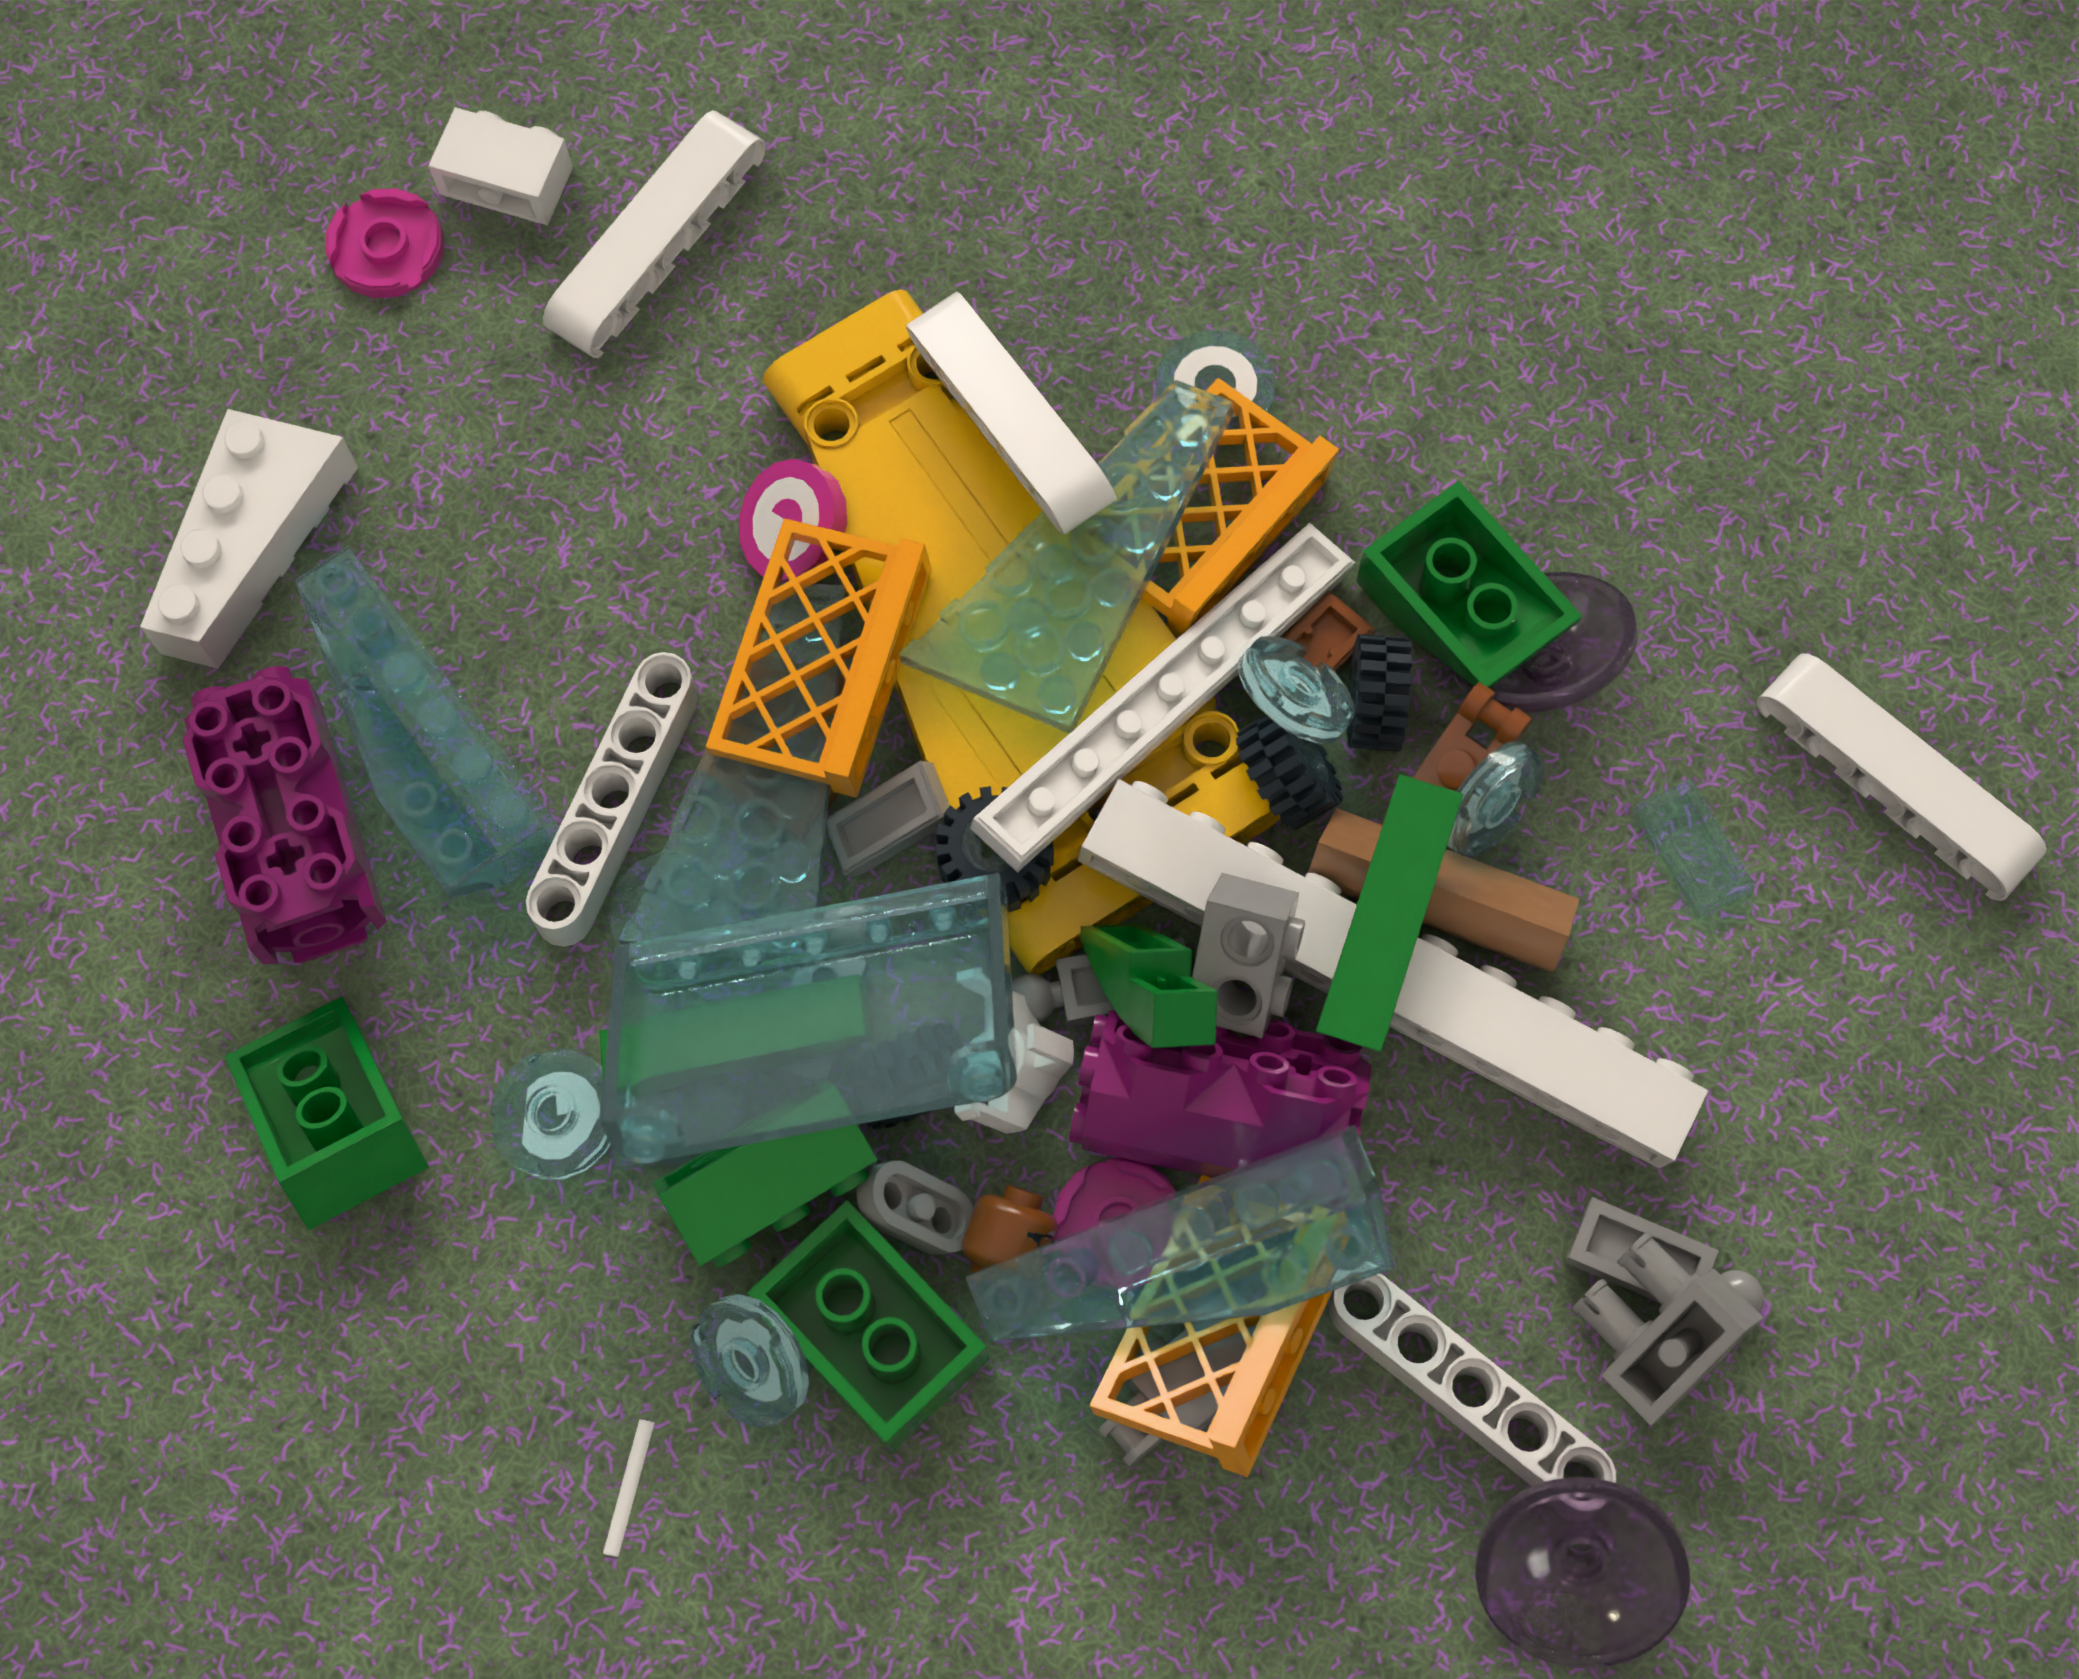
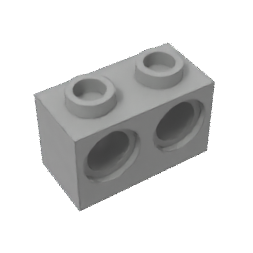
(1234, 953)

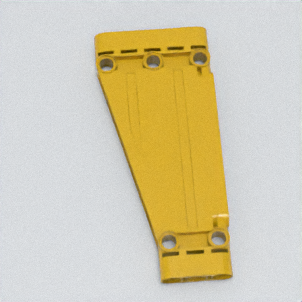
(931, 477)

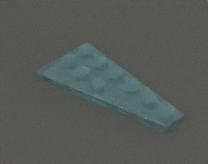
(1058, 603)
(747, 834)

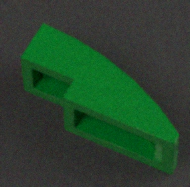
(1151, 985)

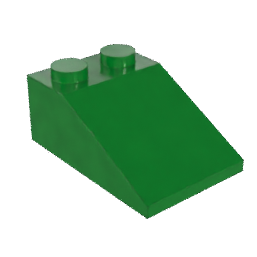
(1464, 589)
(325, 1113)

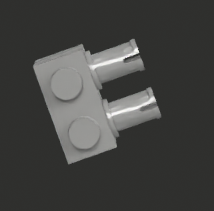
(1669, 1356)

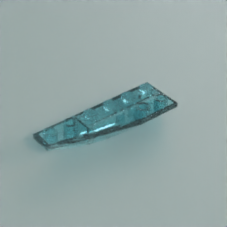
(420, 739)
(1205, 1252)

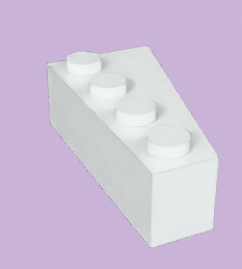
(241, 532)

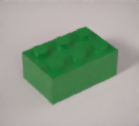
(744, 1188)
(871, 1326)

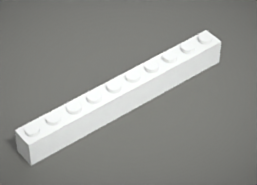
(1443, 1001)

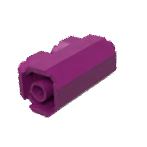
(281, 817)
(1217, 1102)

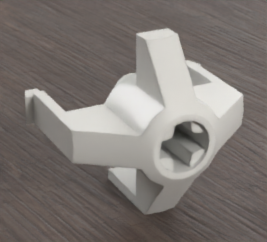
(1040, 1064)

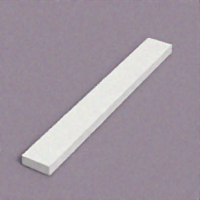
(1159, 699)

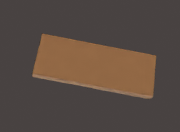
(1467, 899)

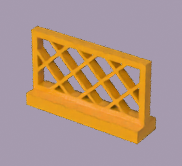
(1253, 524)
(872, 671)
(1254, 1382)

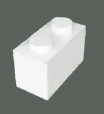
(501, 165)

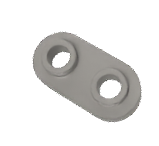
(909, 1205)

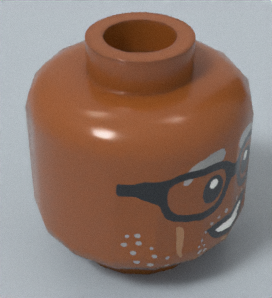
(1006, 1227)

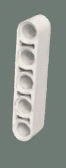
(651, 232)
(1011, 413)
(610, 771)
(1904, 774)
(1456, 1357)

